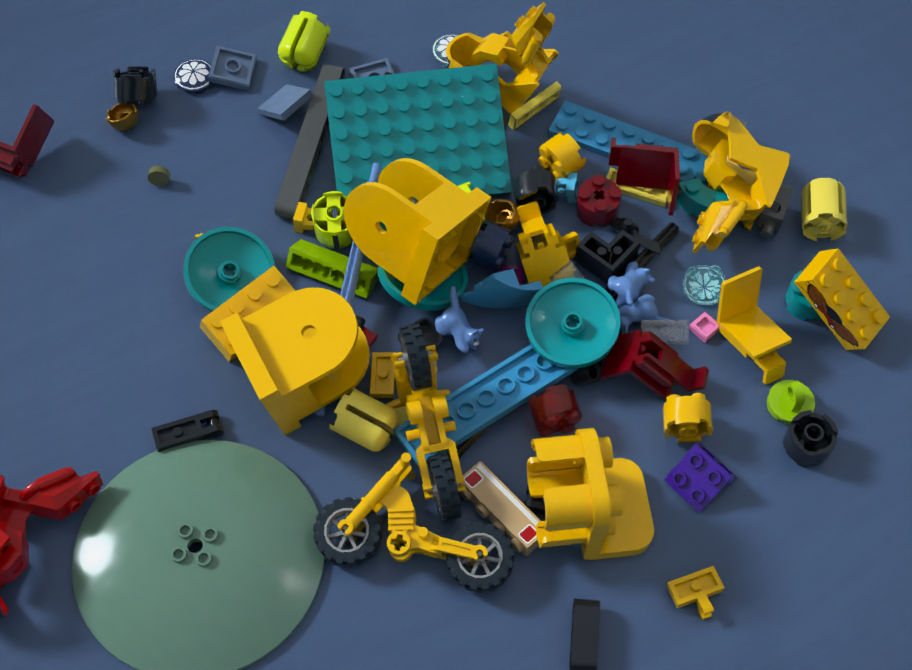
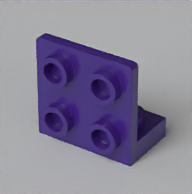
(699, 477)

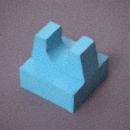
(569, 187)

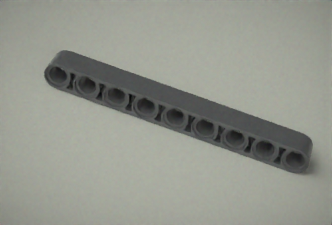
(307, 146)

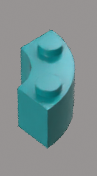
(696, 197)

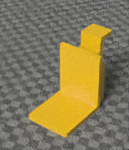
(541, 254)
(749, 326)

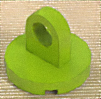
(789, 399)

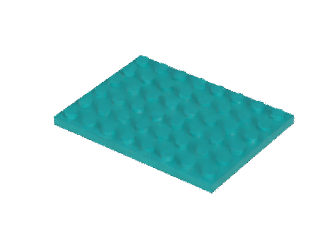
(431, 116)

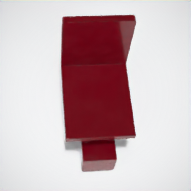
(27, 144)
(647, 167)
(652, 364)

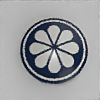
(192, 76)

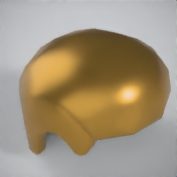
(123, 116)

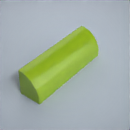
(329, 266)

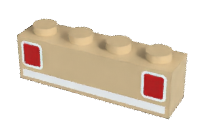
(501, 507)

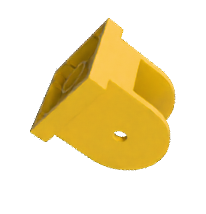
(422, 239)
(300, 352)

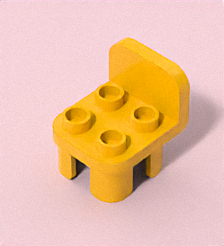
(589, 496)

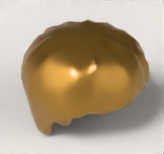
(502, 213)

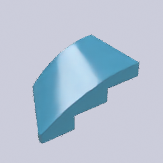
(501, 292)

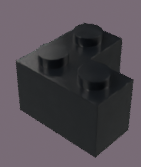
(605, 258)

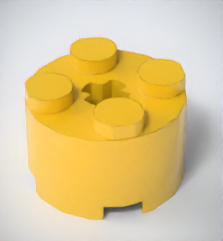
(561, 156)
(687, 417)

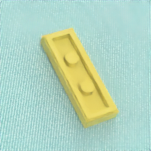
(534, 105)
(654, 196)

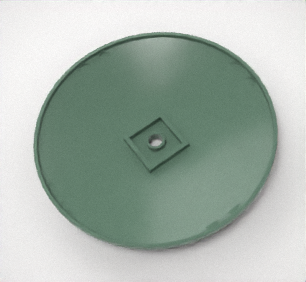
(207, 608)

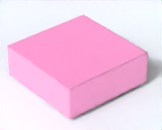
(704, 327)

